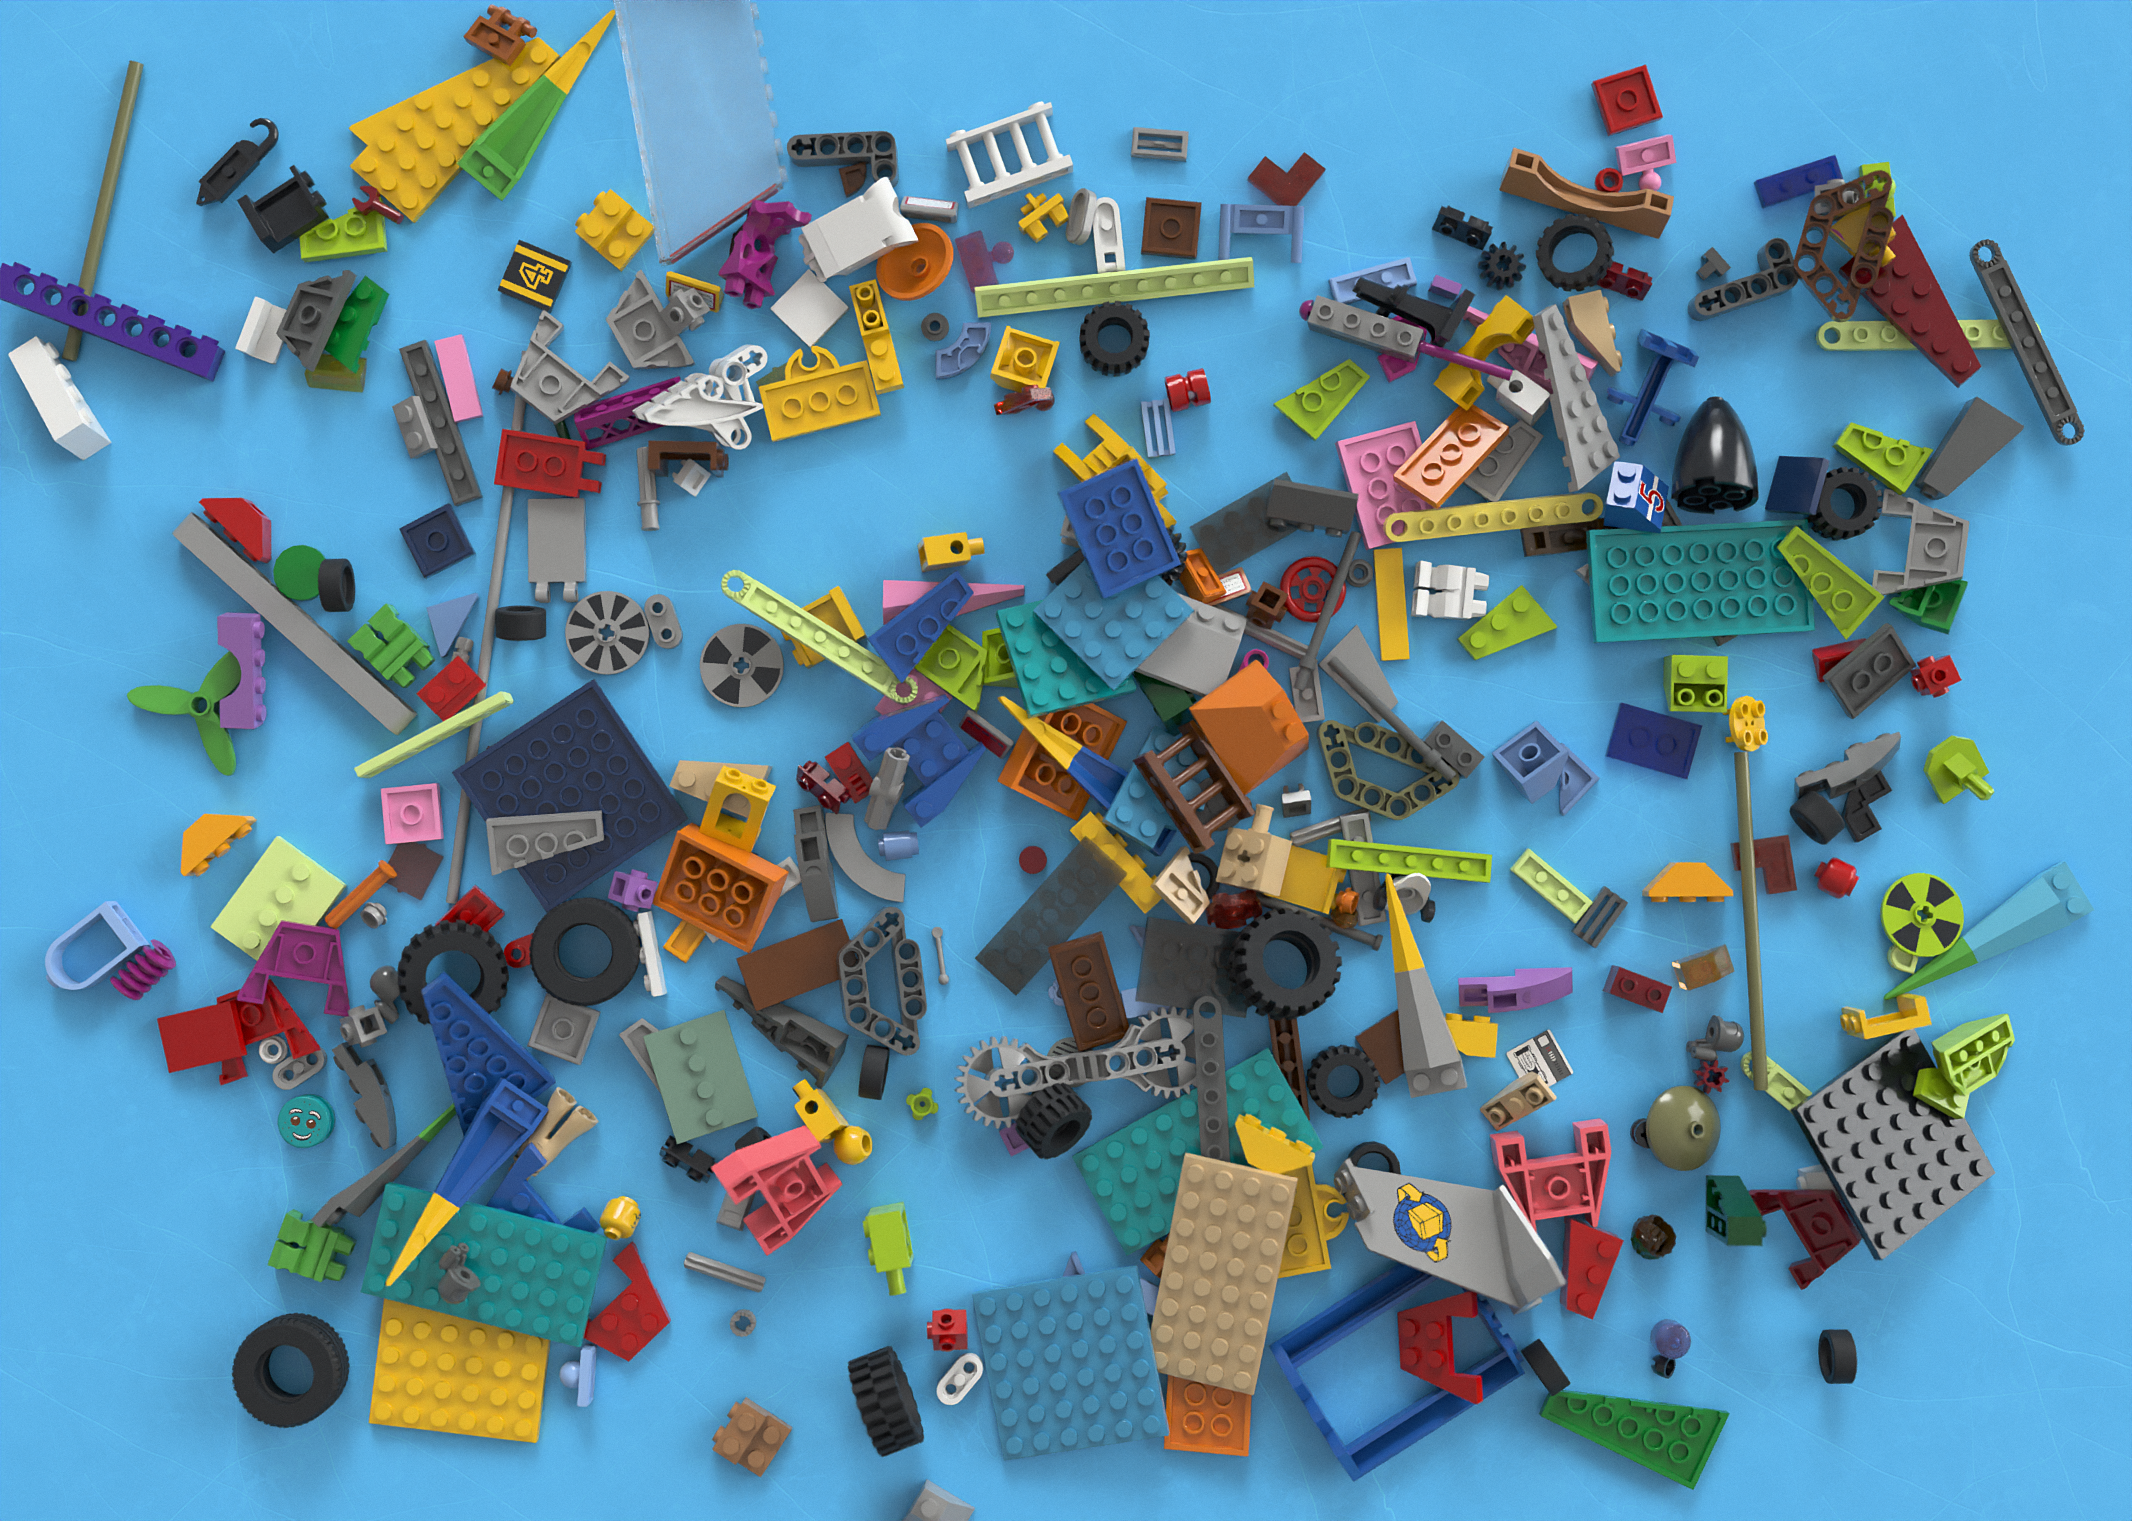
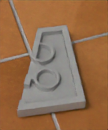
(1504, 462)

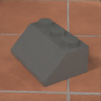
(1310, 507)

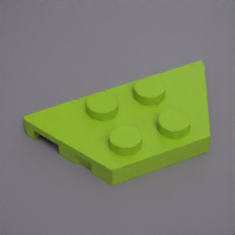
(956, 666)

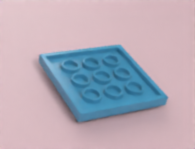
(1116, 631)

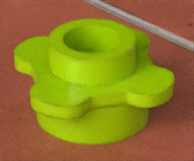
(919, 1111)

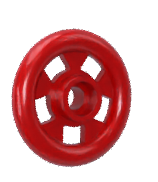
(1291, 579)

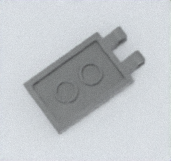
(557, 546)

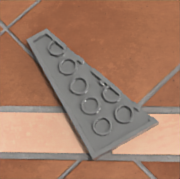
(1573, 403)

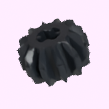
(1501, 277)

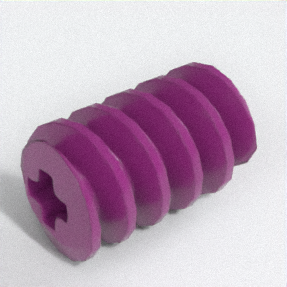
(146, 972)

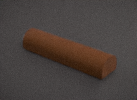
(1288, 1056)

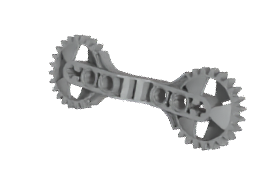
(1079, 1067)

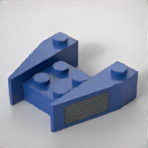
(934, 752)

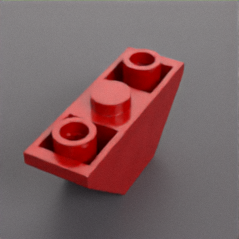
(243, 523)

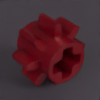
(1718, 1077)

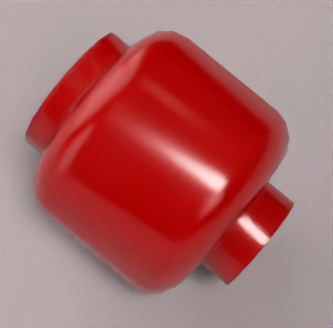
(1836, 878)

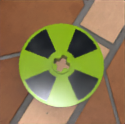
(1936, 900)

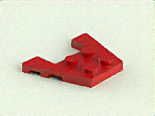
(264, 1021)
(633, 1315)
(1428, 1344)

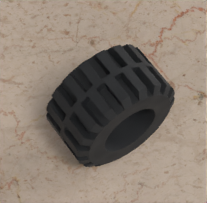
(1114, 315)
(1865, 504)
(1360, 1098)
(1053, 1120)

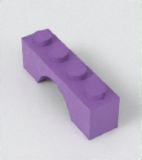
(242, 636)

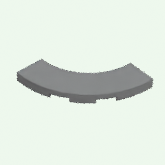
(857, 863)

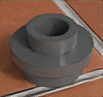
(935, 335)
(1367, 573)

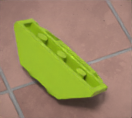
(1973, 1052)

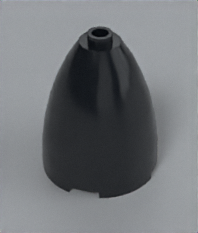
(1715, 462)

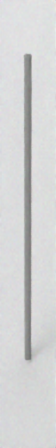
(484, 662)

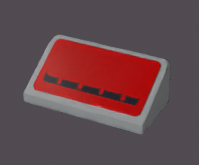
(983, 731)

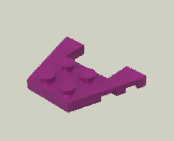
(301, 954)

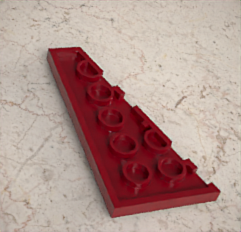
(1917, 306)

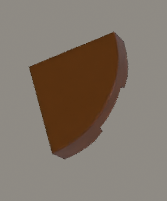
(853, 178)

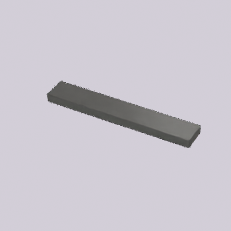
(451, 448)

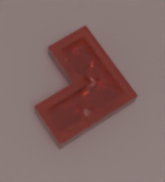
(1284, 187)
(1776, 861)

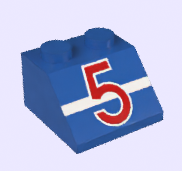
(1635, 498)

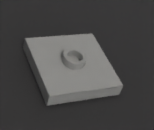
(563, 1029)

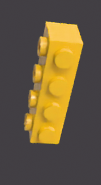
(1137, 881)

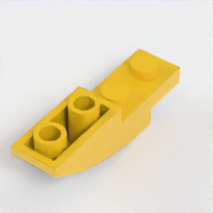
(876, 337)

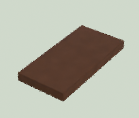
(795, 965)
(1089, 991)

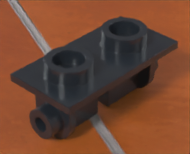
(1451, 224)
(695, 1166)

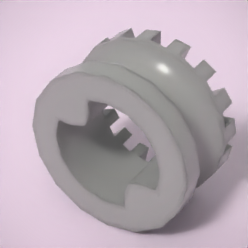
(736, 1317)

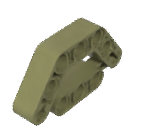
(1377, 746)

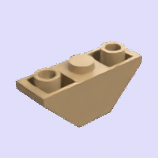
(1517, 1100)

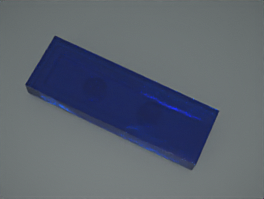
(1796, 181)

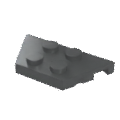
(313, 316)

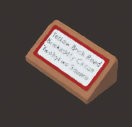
(1235, 584)

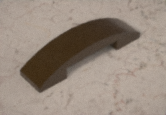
(1558, 538)

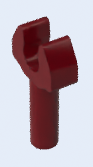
(374, 204)

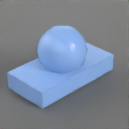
(581, 1374)

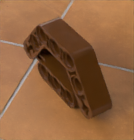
(1870, 234)

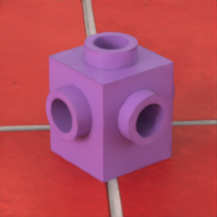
(633, 890)

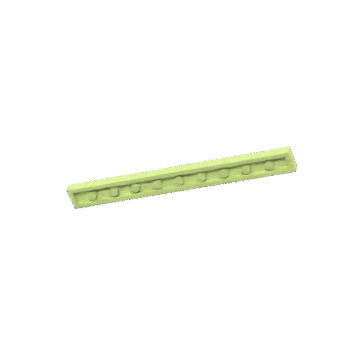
(1114, 287)

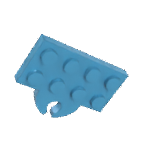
(1136, 808)

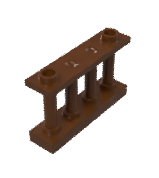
(1168, 788)

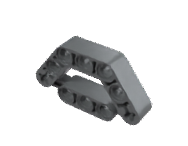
(901, 966)

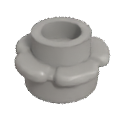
(374, 915)

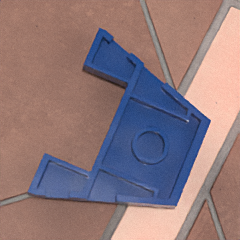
(519, 1196)

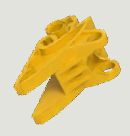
(1109, 454)

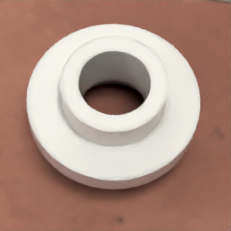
(265, 1053)

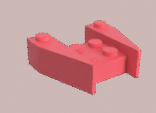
(786, 1180)
(1559, 1182)

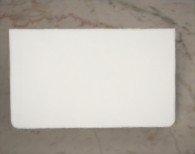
(259, 331)

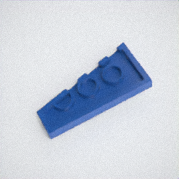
(917, 627)

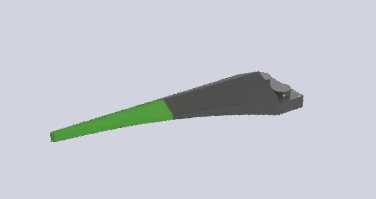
(365, 1191)

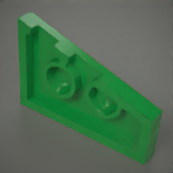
(355, 322)

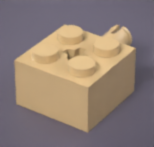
(1254, 857)

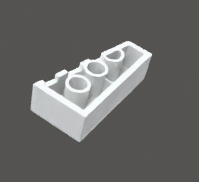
(58, 398)

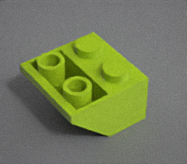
(1696, 683)

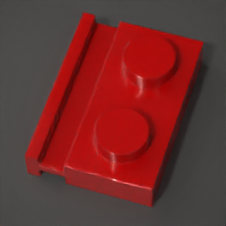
(451, 689)
(474, 908)

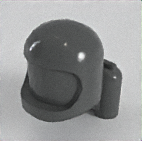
(385, 985)
(1720, 1036)
(458, 1279)

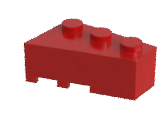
(1586, 1265)

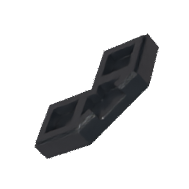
(1857, 813)

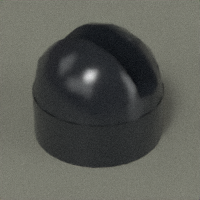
(1663, 1366)

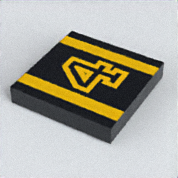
(534, 276)

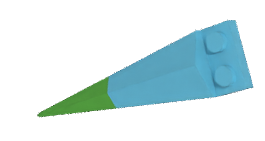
(2037, 909)

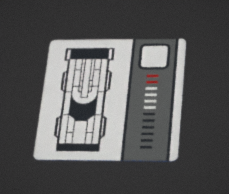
(1542, 1057)

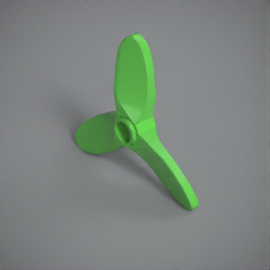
(219, 683)

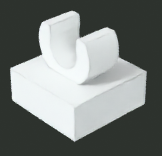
(691, 477)

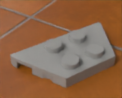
(643, 331)

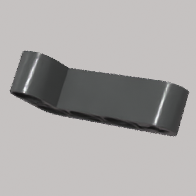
(842, 155)
(1742, 289)

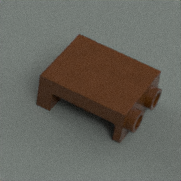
(662, 451)

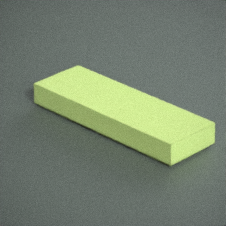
(1551, 885)

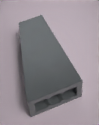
(1968, 445)

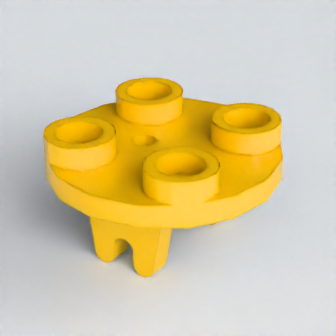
(1747, 723)

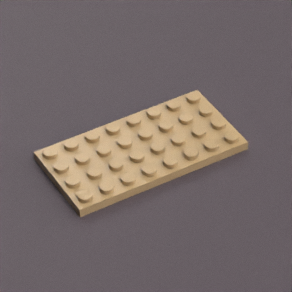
(1221, 1272)

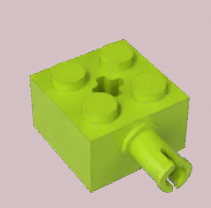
(890, 1243)

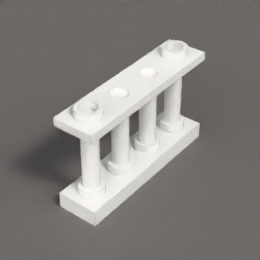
(1030, 174)

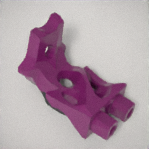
(744, 261)

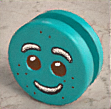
(306, 1121)

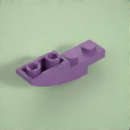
(1518, 992)

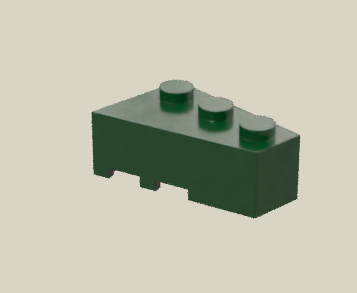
(1168, 702)
(1732, 1212)

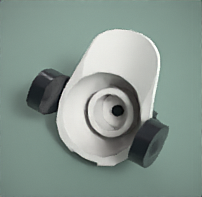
(1413, 895)

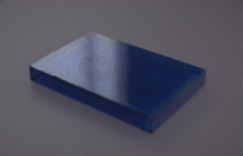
(1653, 741)

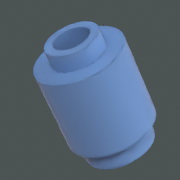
(898, 845)

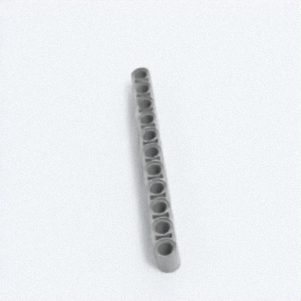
(294, 623)

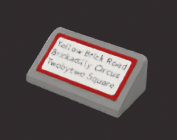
(929, 209)

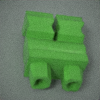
(399, 653)
(316, 1248)

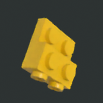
(614, 229)

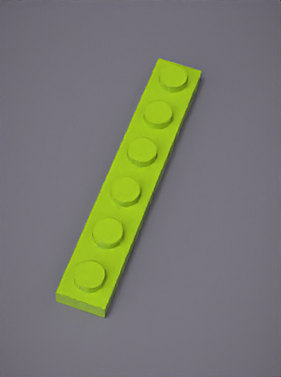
(1409, 860)

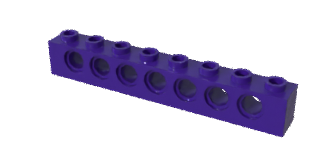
(203, 363)

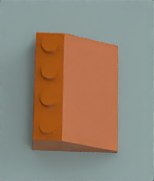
(1041, 777)
(719, 887)

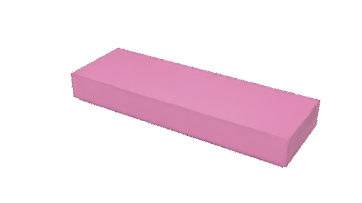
(458, 378)

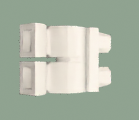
(1457, 592)

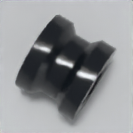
(1638, 1132)

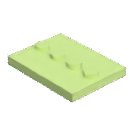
(278, 888)

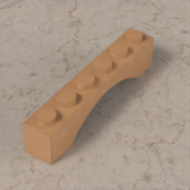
(1636, 211)

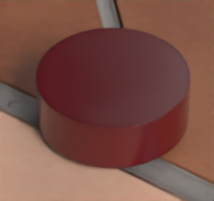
(1032, 859)

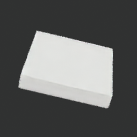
(809, 308)

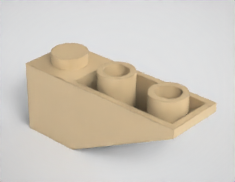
(1590, 325)

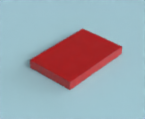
(202, 1036)

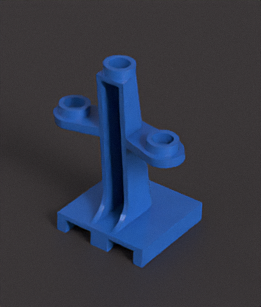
(1643, 404)

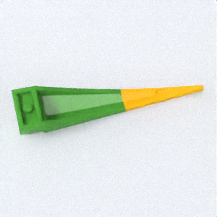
(508, 143)

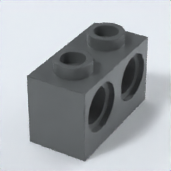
(1453, 748)

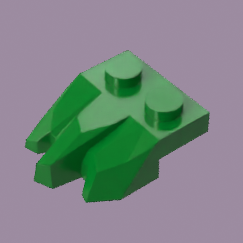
(1932, 605)

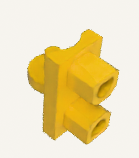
(1032, 223)

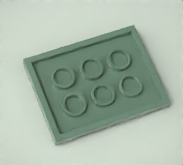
(700, 1076)

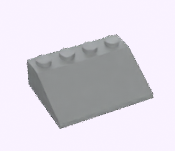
(1199, 651)

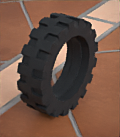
(1559, 231)

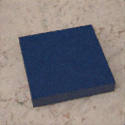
(1797, 485)
(437, 541)

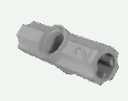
(887, 788)

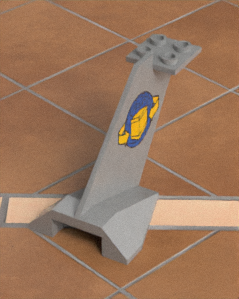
(1451, 1233)

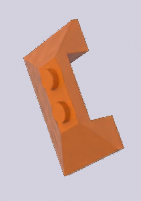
(1251, 726)

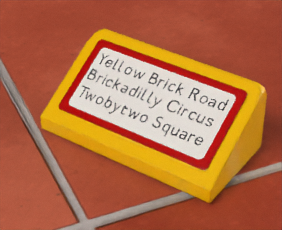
(710, 293)

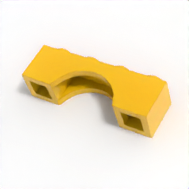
(1503, 326)

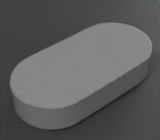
(1081, 216)

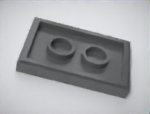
(1869, 671)

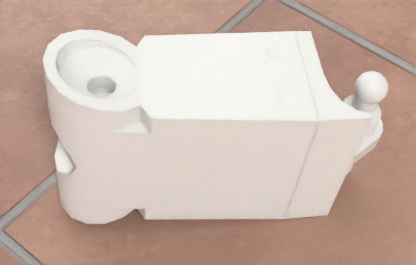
(856, 233)

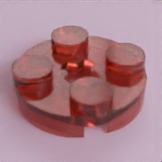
(1233, 910)

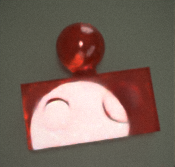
(1030, 397)

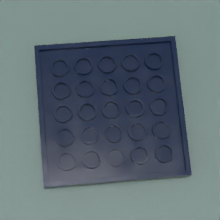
(569, 762)

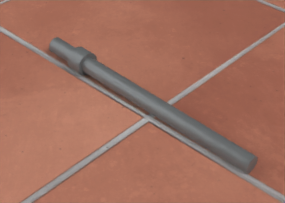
(1308, 661)
(1431, 757)

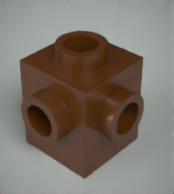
(1266, 606)

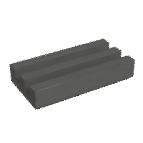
(1608, 923)

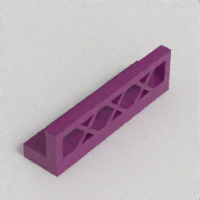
(617, 408)

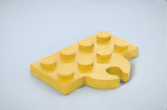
(818, 396)
(1310, 1225)

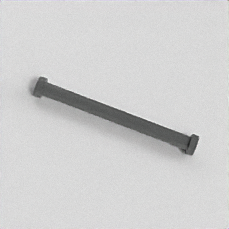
(1352, 933)

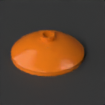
(917, 268)

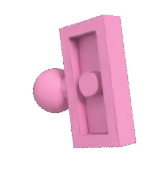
(1645, 157)

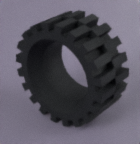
(885, 1401)

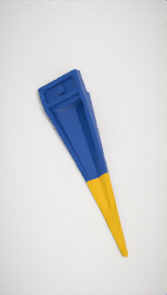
(1092, 772)
(493, 1136)

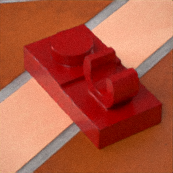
(850, 771)

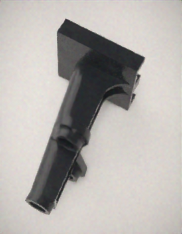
(1435, 318)

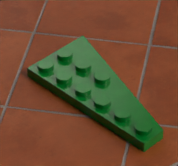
(1653, 1434)

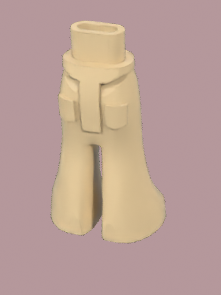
(578, 1123)

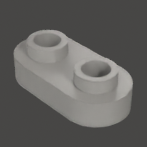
(662, 621)
(301, 1067)

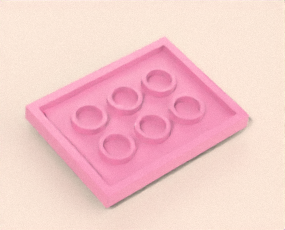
(1369, 470)

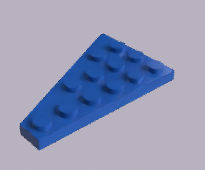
(477, 1050)

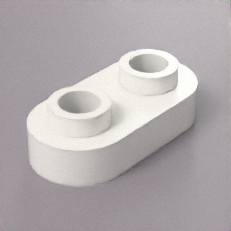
(961, 1378)

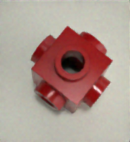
(1934, 675)
(948, 1330)

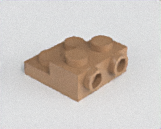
(751, 1436)

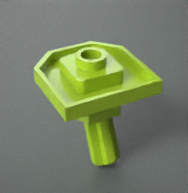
(1957, 767)

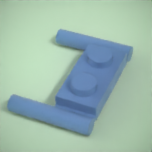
(1261, 220)

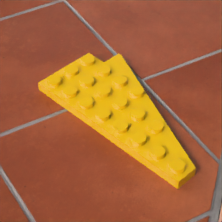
(421, 139)

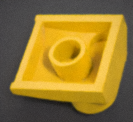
(1023, 360)

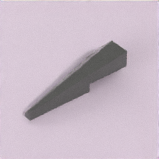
(804, 1038)

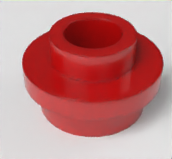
(1612, 174)

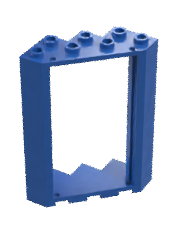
(1421, 1416)

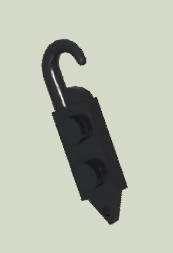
(236, 165)

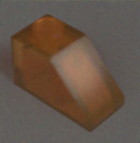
(1703, 967)

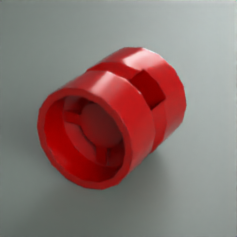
(1187, 390)

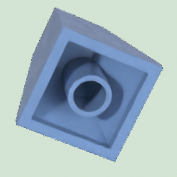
(1532, 761)

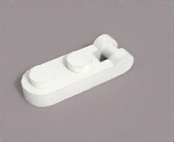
(1108, 236)

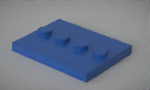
(1119, 528)

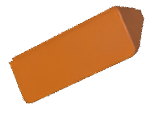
(1200, 578)

